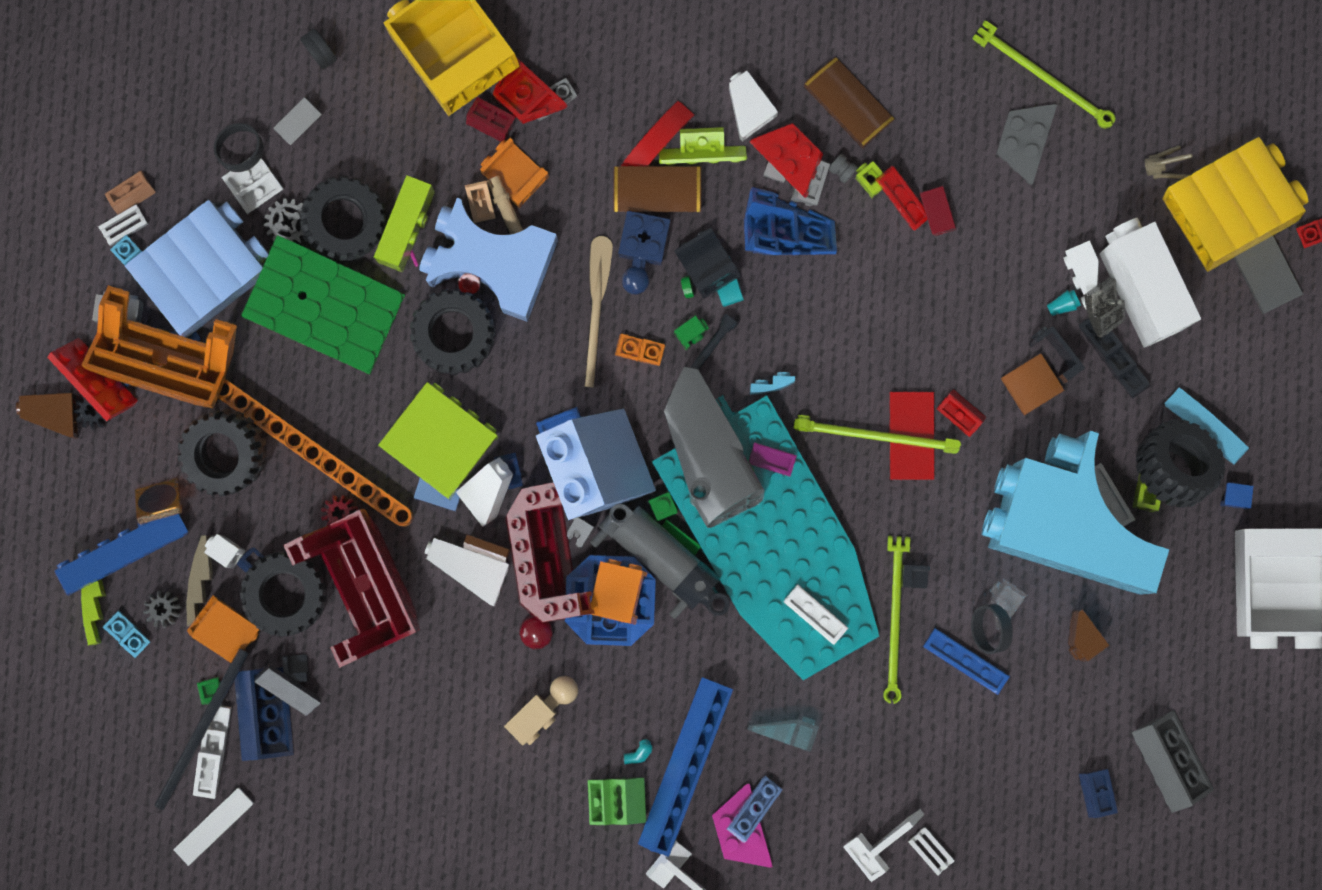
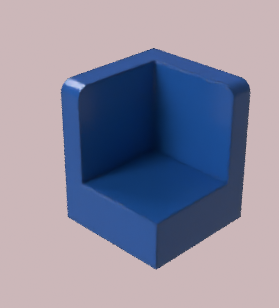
(1238, 496)

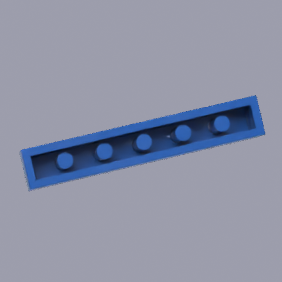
(119, 552)

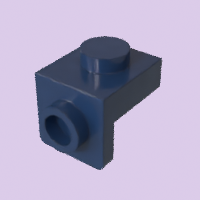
(512, 462)

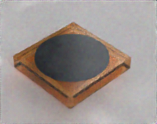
(158, 501)

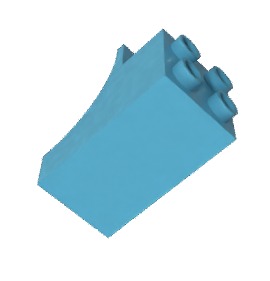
(1065, 524)

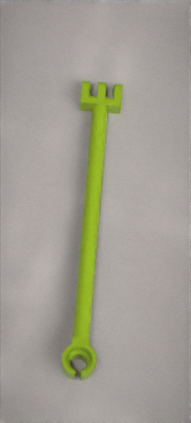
(991, 38)
(804, 424)
(898, 550)

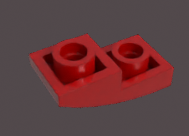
(1310, 233)

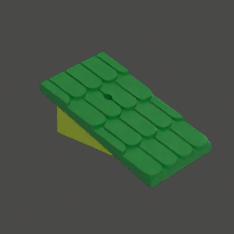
(343, 310)

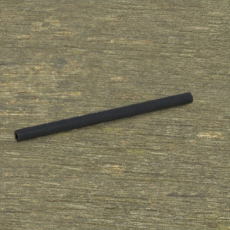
(201, 729)

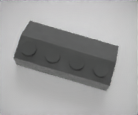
(1173, 761)

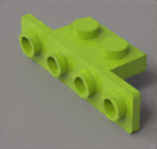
(702, 146)

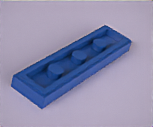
(966, 661)

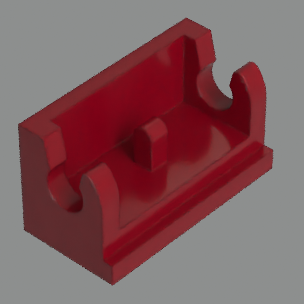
(490, 119)
(937, 211)

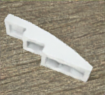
(212, 754)

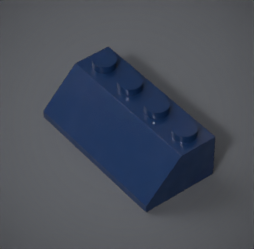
(261, 720)

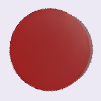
(469, 283)

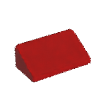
(961, 413)

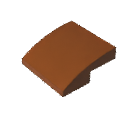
(1032, 384)

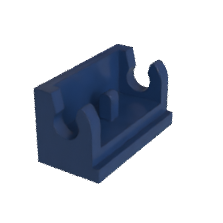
(1098, 793)

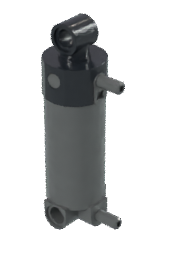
(664, 557)

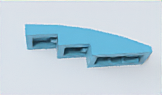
(1192, 411)

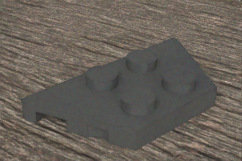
(1025, 139)

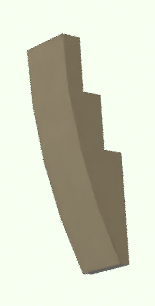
(200, 572)

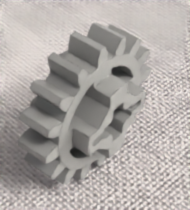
(278, 227)

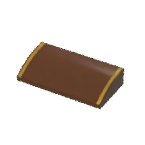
(848, 102)
(657, 189)

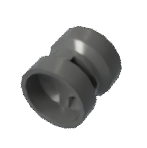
(843, 168)

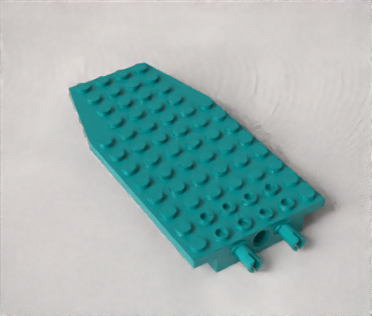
(780, 545)

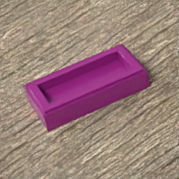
(772, 459)

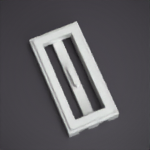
(107, 234)
(943, 865)

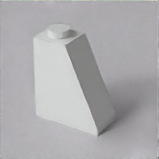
(750, 105)
(486, 491)

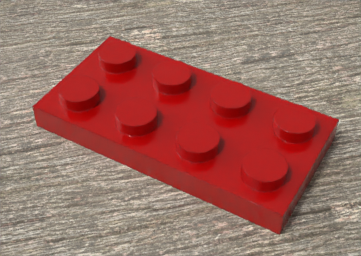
(104, 394)

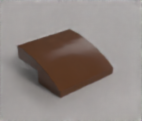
(486, 548)

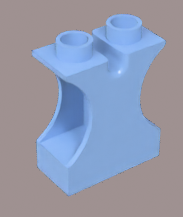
(505, 263)

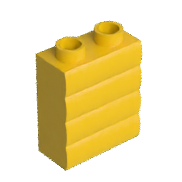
(451, 48)
(1235, 202)

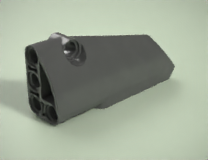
(709, 452)

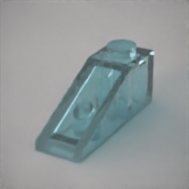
(792, 732)

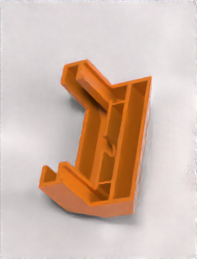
(157, 358)

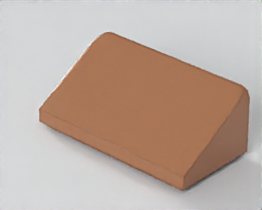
(130, 193)

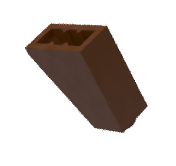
(50, 412)

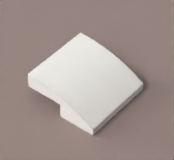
(252, 186)

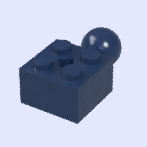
(636, 279)

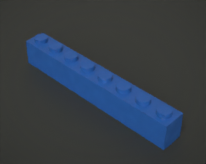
(685, 767)

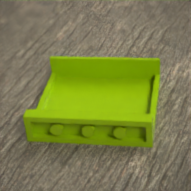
(438, 439)

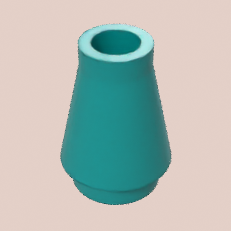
(1064, 303)

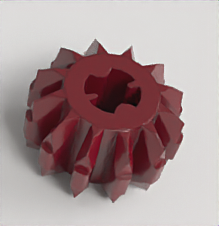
(337, 504)

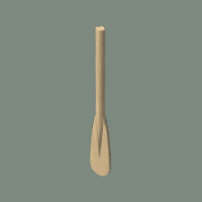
(599, 272)

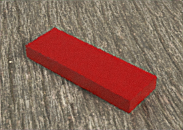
(902, 197)

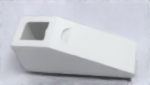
(1085, 266)

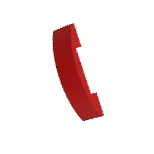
(659, 136)

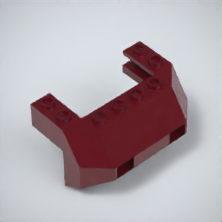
(543, 556)
(365, 582)

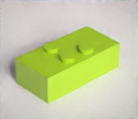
(404, 223)

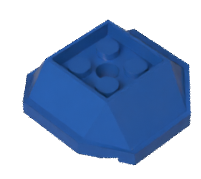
(605, 631)

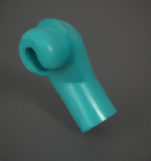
(641, 754)

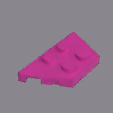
(754, 849)

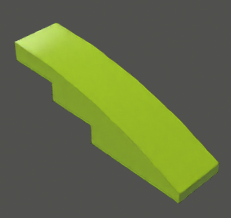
(91, 610)

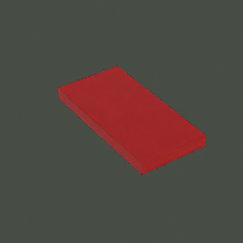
(911, 416)

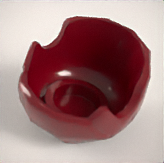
(535, 634)

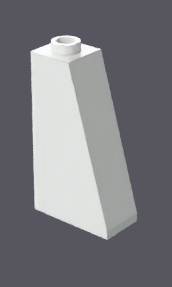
(474, 571)

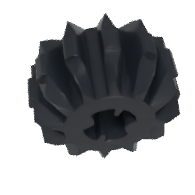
(87, 418)

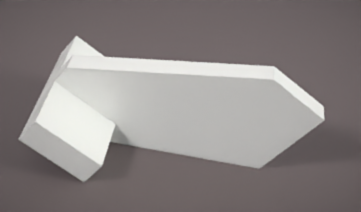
(868, 856)
(666, 867)

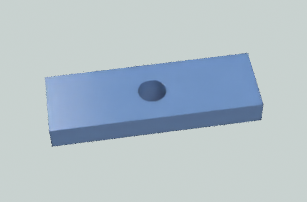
(748, 819)

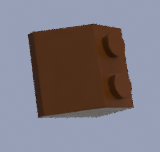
(1084, 637)

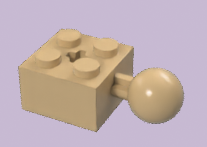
(540, 712)

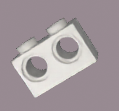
(224, 550)

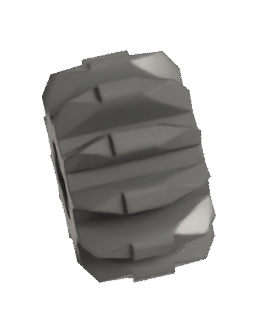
(169, 605)

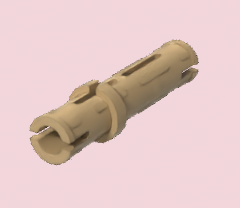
(501, 198)

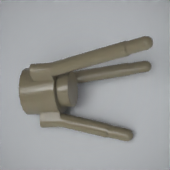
(1156, 164)

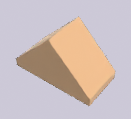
(480, 201)

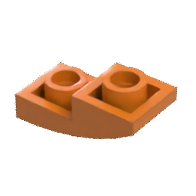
(639, 349)

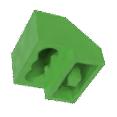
(616, 801)

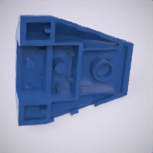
(784, 229)

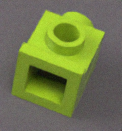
(869, 170)

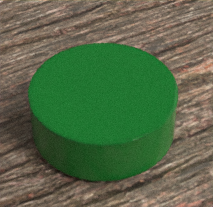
(687, 287)

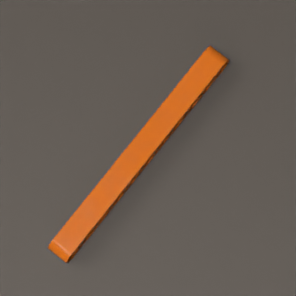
(321, 460)

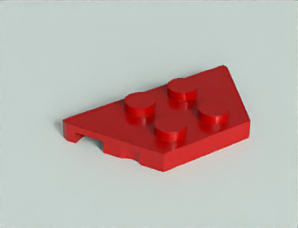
(527, 95)
(791, 155)

